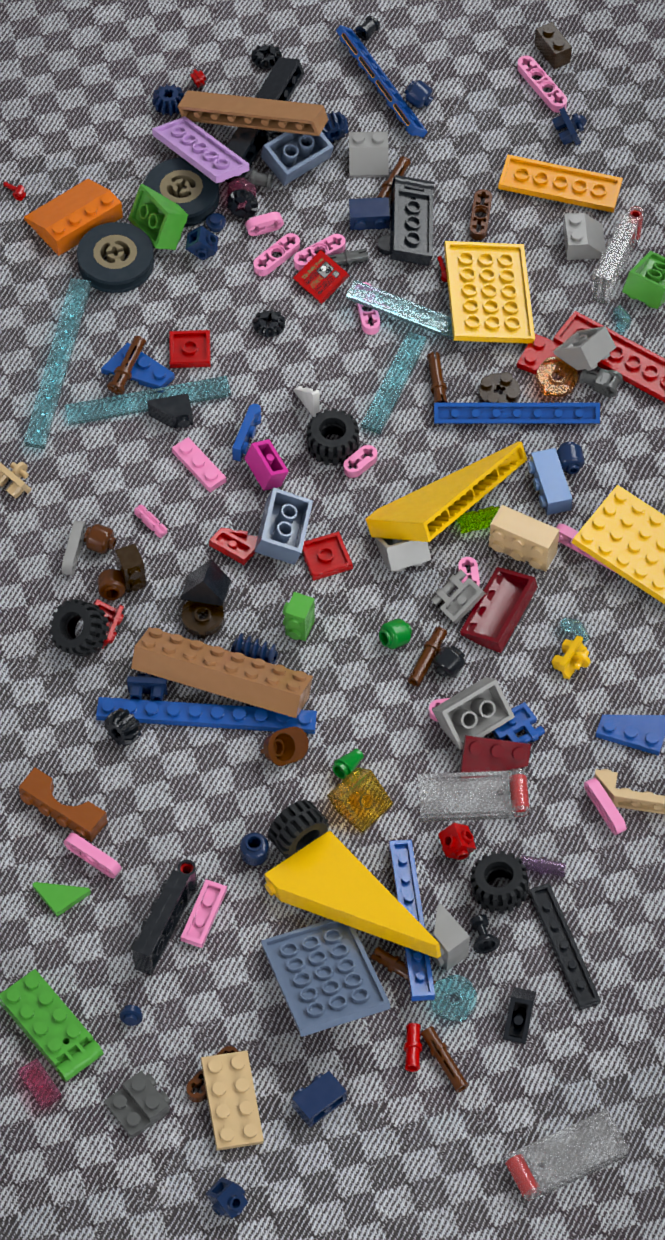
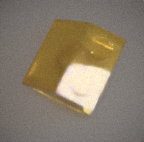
(360, 799)

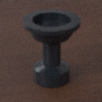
(485, 942)

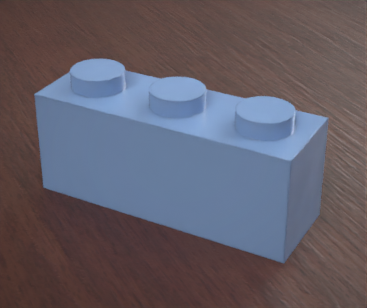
(550, 481)

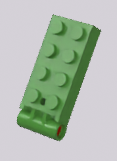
(50, 1025)

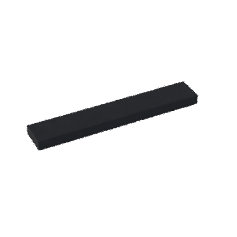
(564, 947)

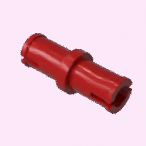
(413, 1047)

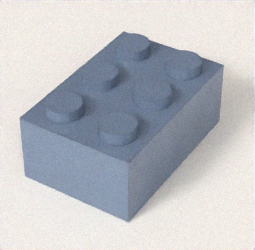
(295, 154)
(283, 526)

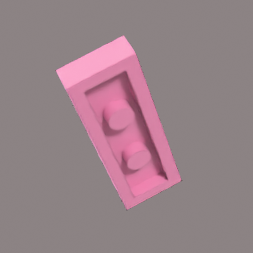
(199, 464)
(203, 913)

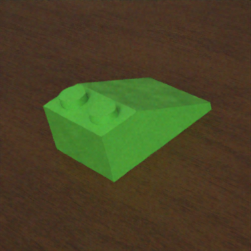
(158, 218)
(647, 281)

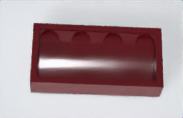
(499, 609)

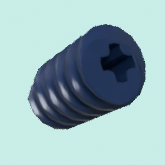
(254, 649)

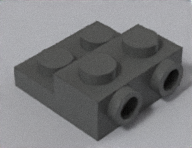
(138, 1104)

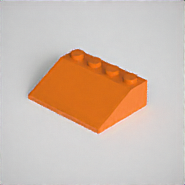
(73, 214)

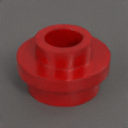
(198, 78)

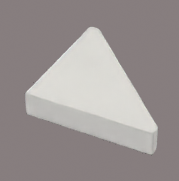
(309, 398)

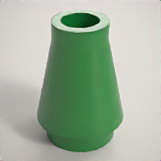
(346, 764)

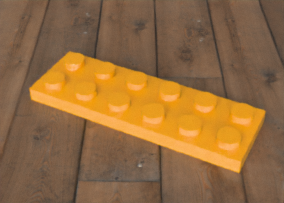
(560, 183)

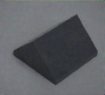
(207, 585)

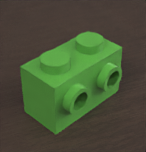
(299, 616)

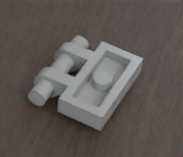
(462, 600)

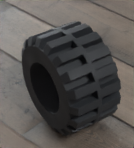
(332, 423)
(65, 623)
(297, 827)
(499, 897)

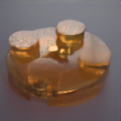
(554, 387)

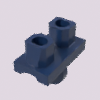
(576, 123)
(147, 684)

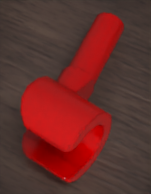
(19, 193)
(443, 269)

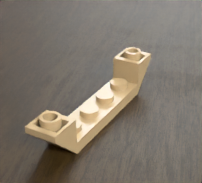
(626, 797)

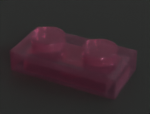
(39, 1084)

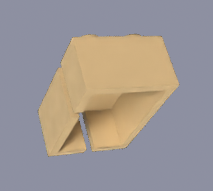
(523, 538)

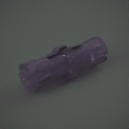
(543, 865)

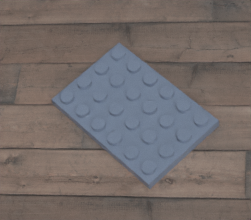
(324, 976)

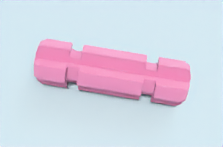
(150, 521)

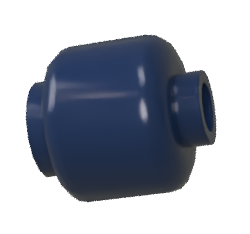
(419, 94)
(571, 457)
(254, 849)

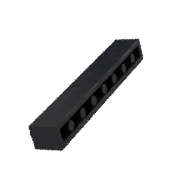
(277, 86)

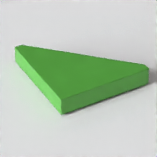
(60, 897)

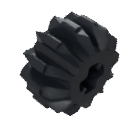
(122, 727)

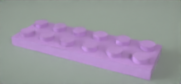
(200, 149)

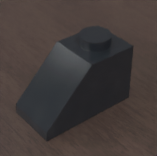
(172, 410)
(519, 1015)

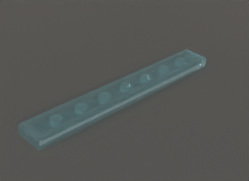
(137, 401)

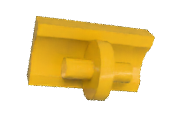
(575, 657)

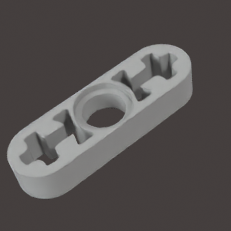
(73, 547)

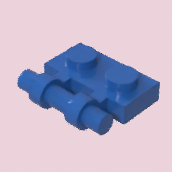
(524, 720)

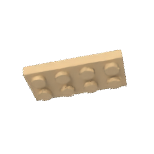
(232, 1100)

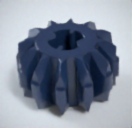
(167, 99)
(336, 126)

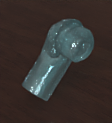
(624, 318)
(576, 627)

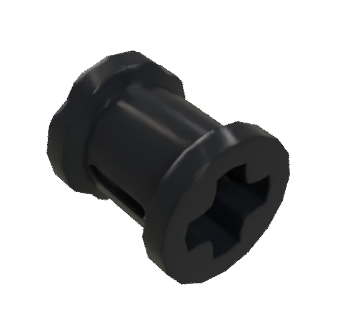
(367, 28)

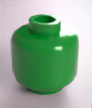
(395, 633)

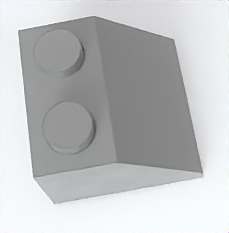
(368, 154)
(583, 237)
(586, 348)
(402, 553)
(451, 938)

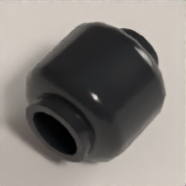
(449, 661)

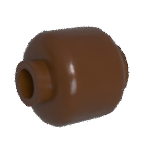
(100, 539)
(111, 584)

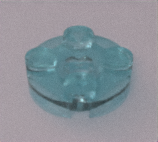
(455, 1010)

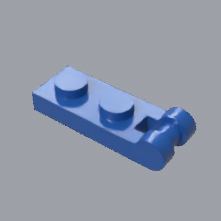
(247, 431)

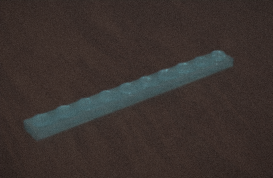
(57, 364)

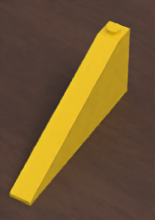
(438, 504)
(339, 887)

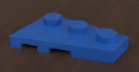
(145, 371)
(634, 731)

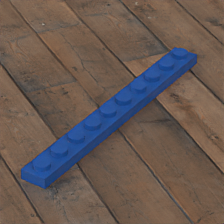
(206, 715)

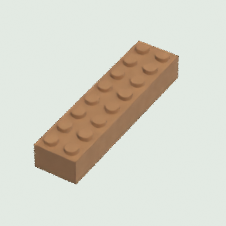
(222, 672)

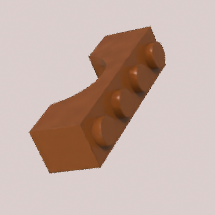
(83, 819)

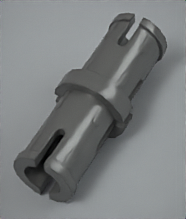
(348, 258)

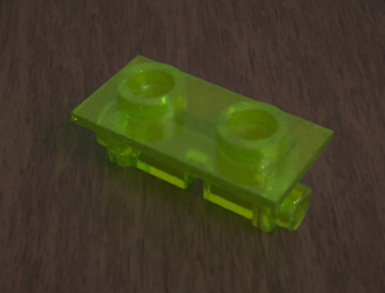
(477, 520)

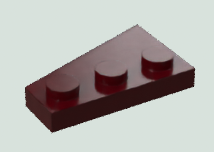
(491, 754)

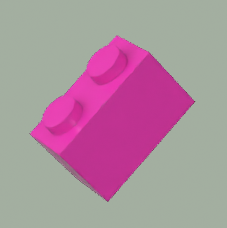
(266, 464)

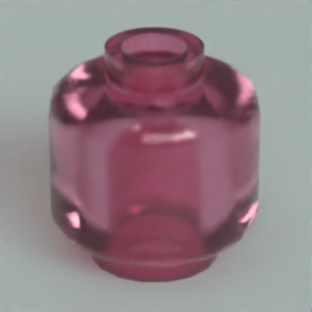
(241, 183)

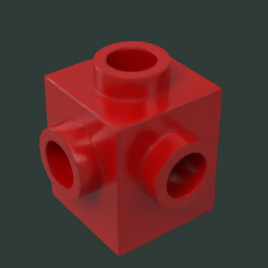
(457, 841)

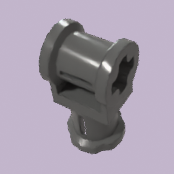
(602, 381)

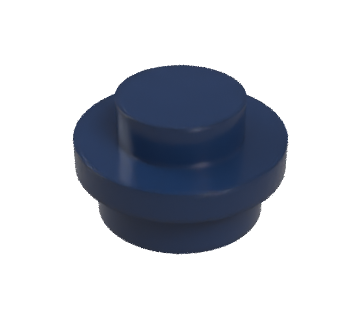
(216, 222)
(131, 1015)

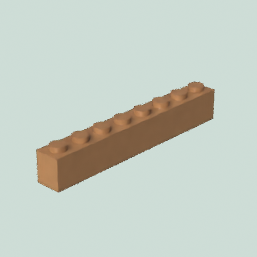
(253, 112)

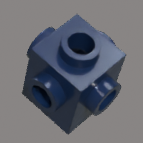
(202, 243)
(227, 1198)

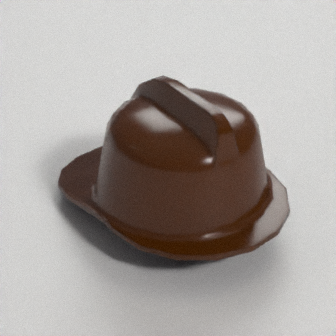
(285, 746)

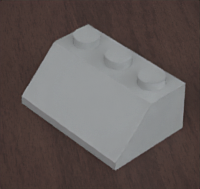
(474, 711)

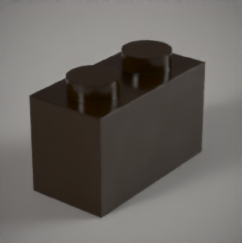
(553, 45)
(131, 567)

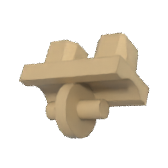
(18, 486)

